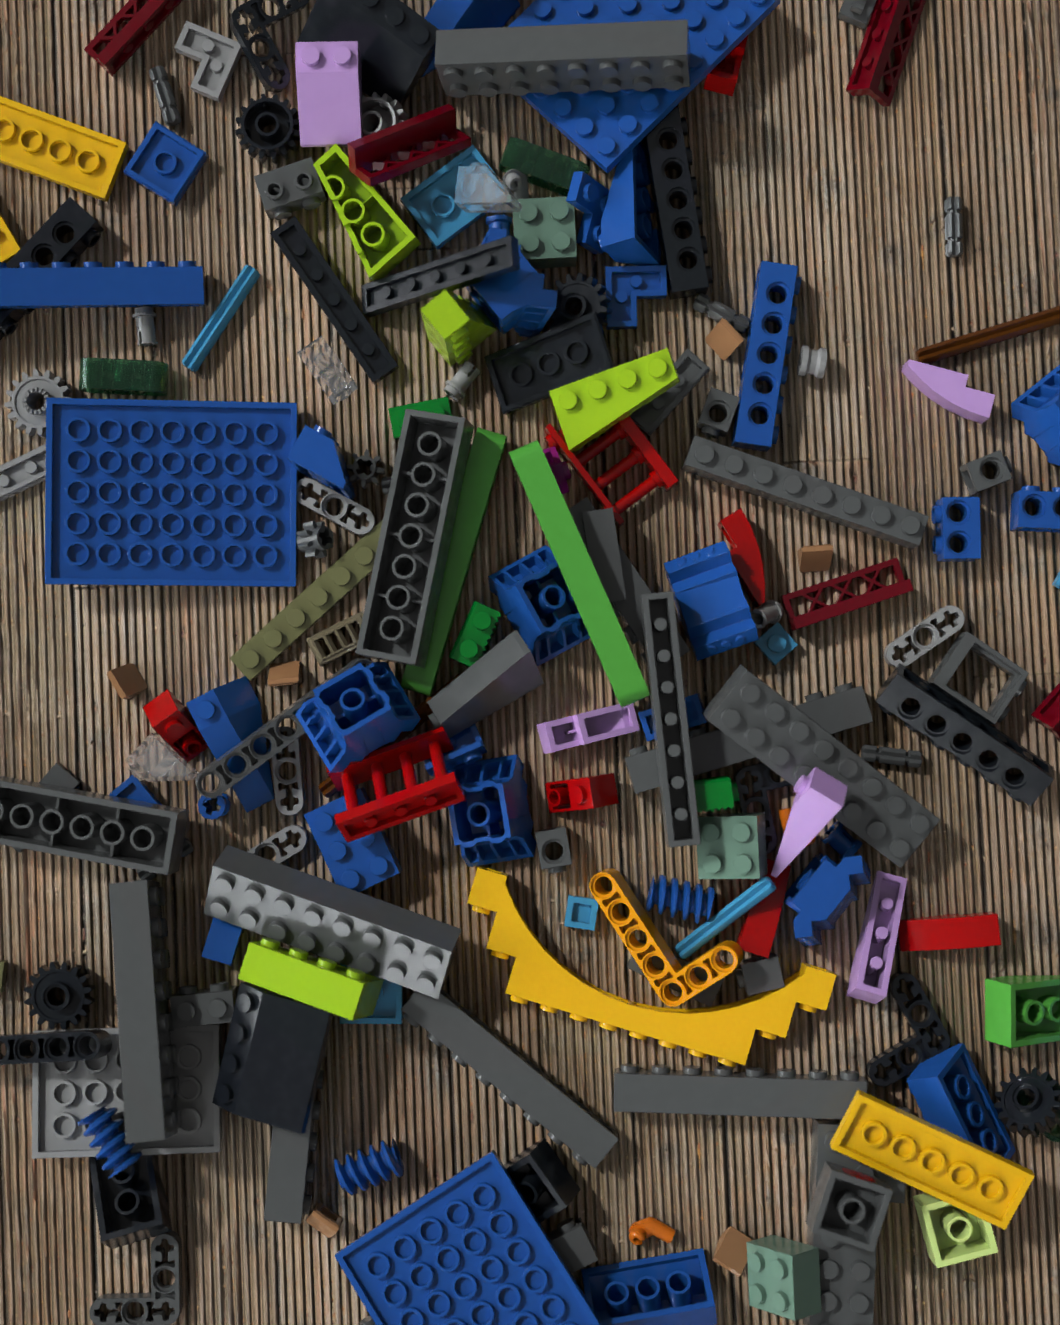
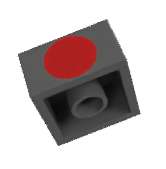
(849, 1206)

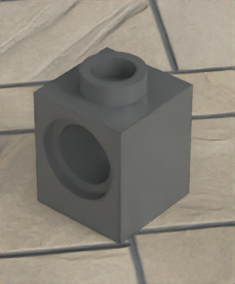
(720, 400)
(973, 475)
(558, 835)
(759, 974)

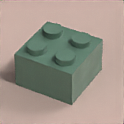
(546, 232)
(732, 846)
(784, 1277)

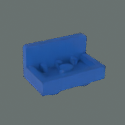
(467, 749)

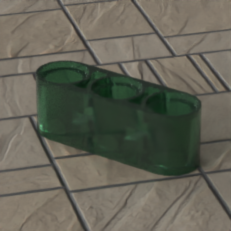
(541, 165)
(124, 377)

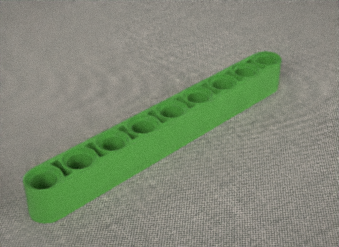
(473, 502)
(579, 573)

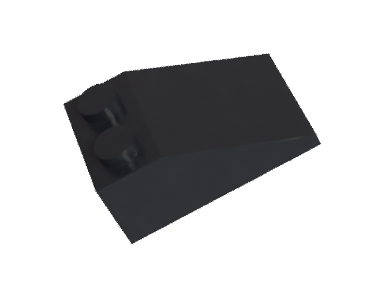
(542, 1180)
(130, 1203)

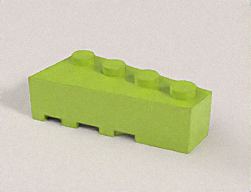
(371, 223)
(455, 326)
(604, 399)
(310, 979)

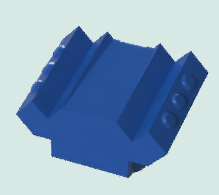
(516, 297)
(1041, 414)
(710, 601)
(539, 604)
(356, 714)
(495, 817)
(824, 894)

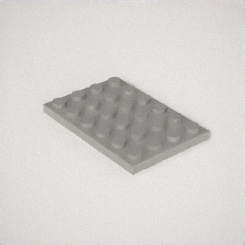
(75, 1089)

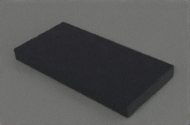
(548, 361)

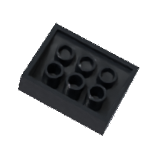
(391, 38)
(272, 1058)

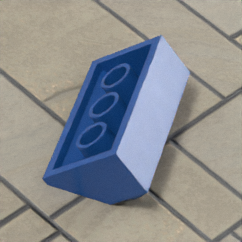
(957, 1100)
(652, 1291)

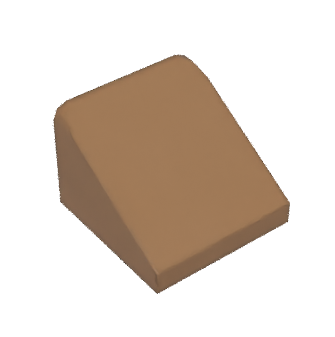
(724, 339)
(815, 558)
(285, 674)
(127, 681)
(324, 1220)
(732, 1250)

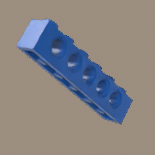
(769, 278)

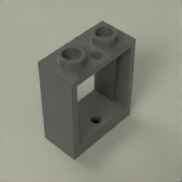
(950, 662)

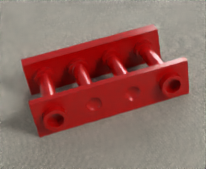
(641, 452)
(402, 805)

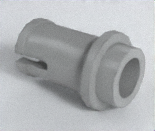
(145, 325)
(461, 381)
(769, 612)

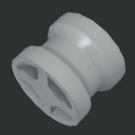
(812, 361)

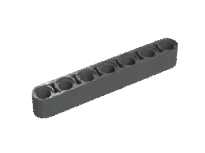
(245, 748)

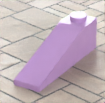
(814, 805)
(877, 939)

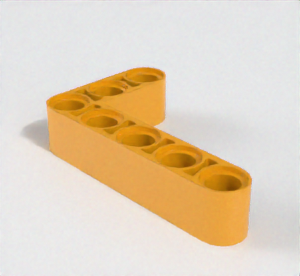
(656, 945)

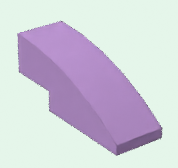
(949, 390)
(587, 727)

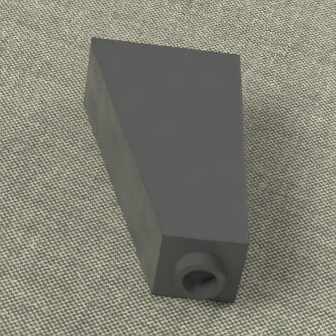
(486, 686)

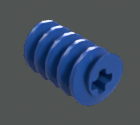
(680, 898)
(110, 1140)
(369, 1168)

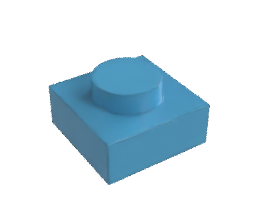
(775, 643)
(581, 912)

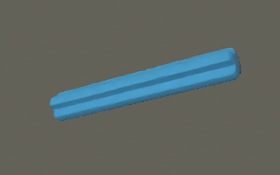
(220, 318)
(725, 917)

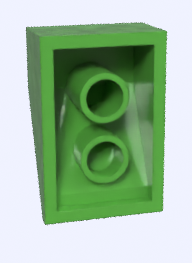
(1022, 1010)

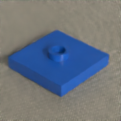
(165, 163)

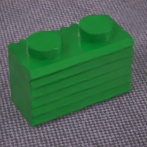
(475, 634)
(715, 793)

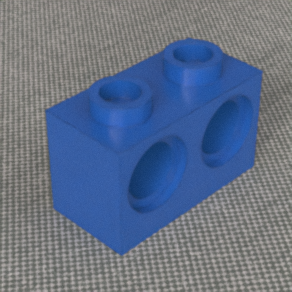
(1045, 516)
(966, 530)

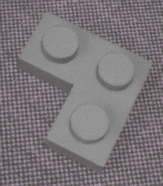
(217, 58)

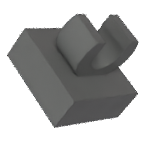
(856, 12)

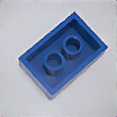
(354, 863)

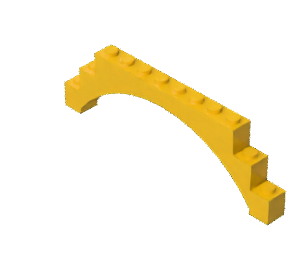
(714, 1030)

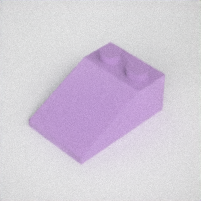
(329, 92)

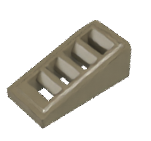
(317, 650)

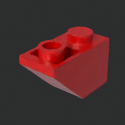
(175, 725)
(581, 793)

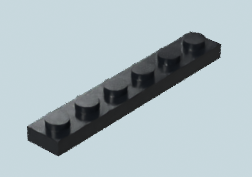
(445, 273)
(334, 300)

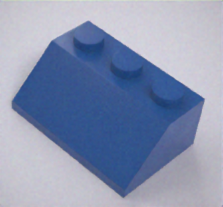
(320, 459)

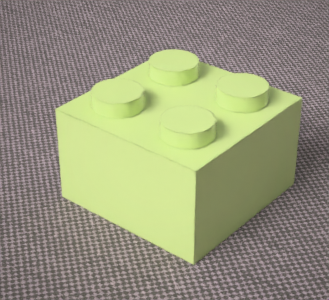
(952, 1233)

